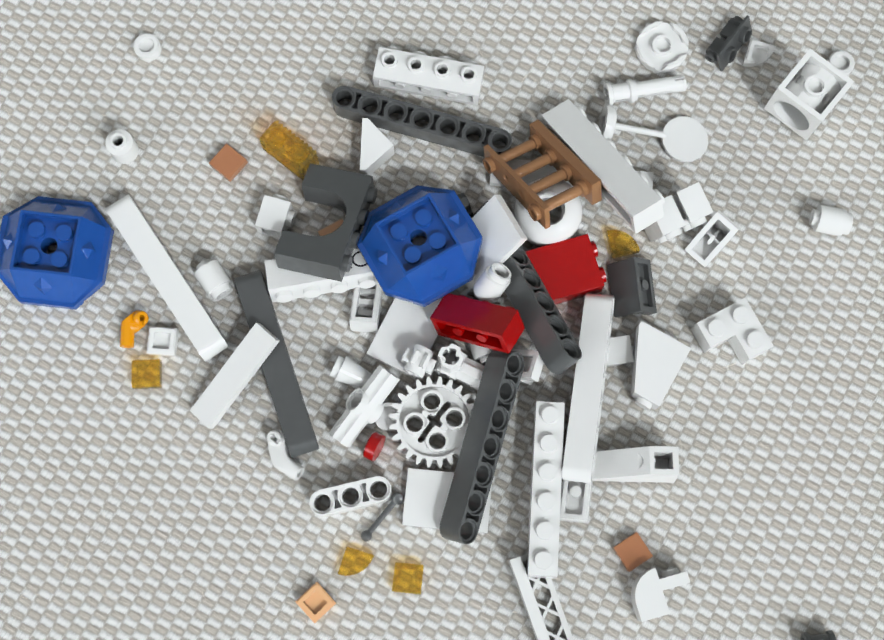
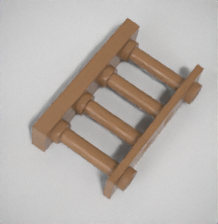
(553, 153)

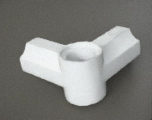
(456, 366)

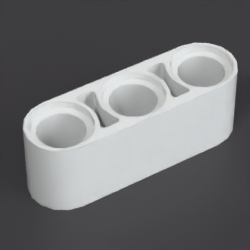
(337, 493)

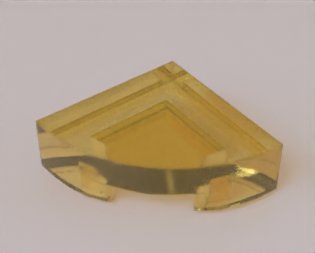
(621, 243)
(354, 562)

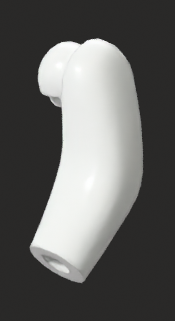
(280, 455)

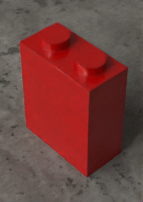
(569, 268)

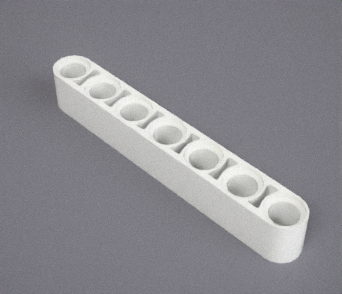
(167, 277)
(588, 389)

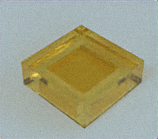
(146, 374)
(407, 578)

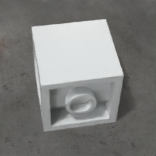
(808, 94)

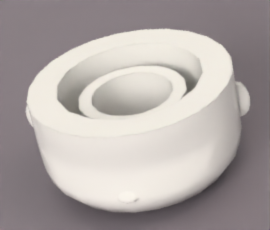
(562, 230)

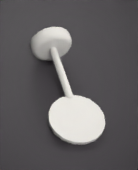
(681, 137)

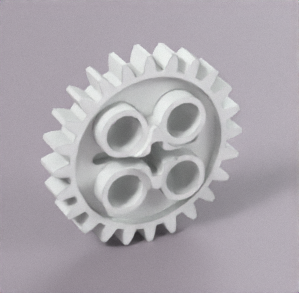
(413, 407)

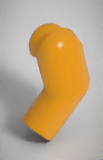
(130, 326)

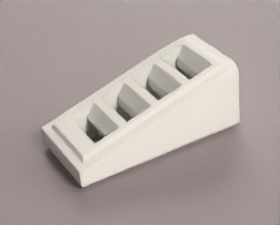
(366, 319)

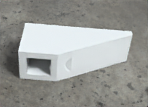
(638, 464)

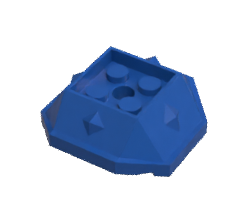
(427, 270)
(68, 273)

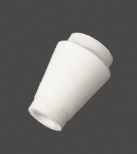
(349, 372)

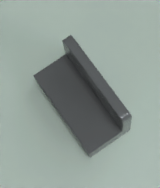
(632, 287)

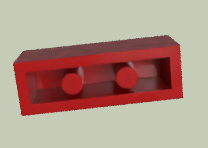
(478, 322)

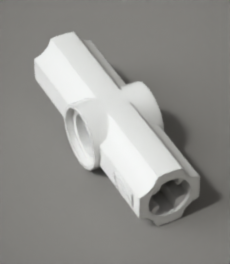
(364, 406)

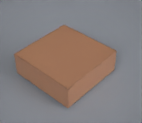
(228, 162)
(632, 551)

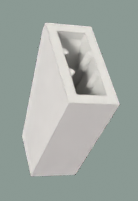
(655, 365)

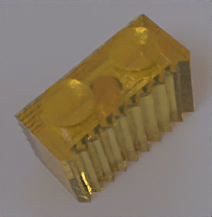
(288, 149)

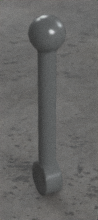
(397, 498)

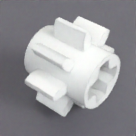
(418, 361)

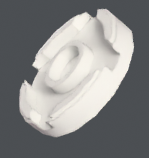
(661, 46)

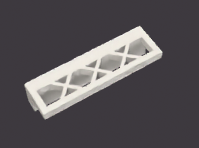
(531, 605)

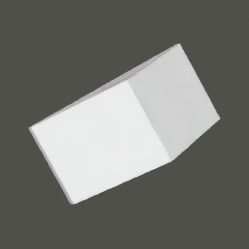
(374, 148)
(712, 238)

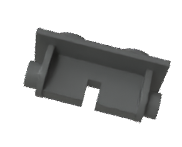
(737, 33)

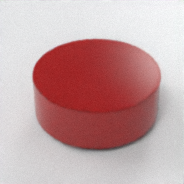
(374, 446)

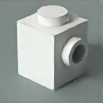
(275, 216)

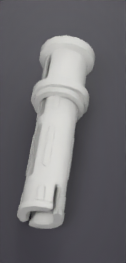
(632, 90)

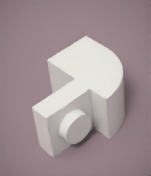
(648, 593)

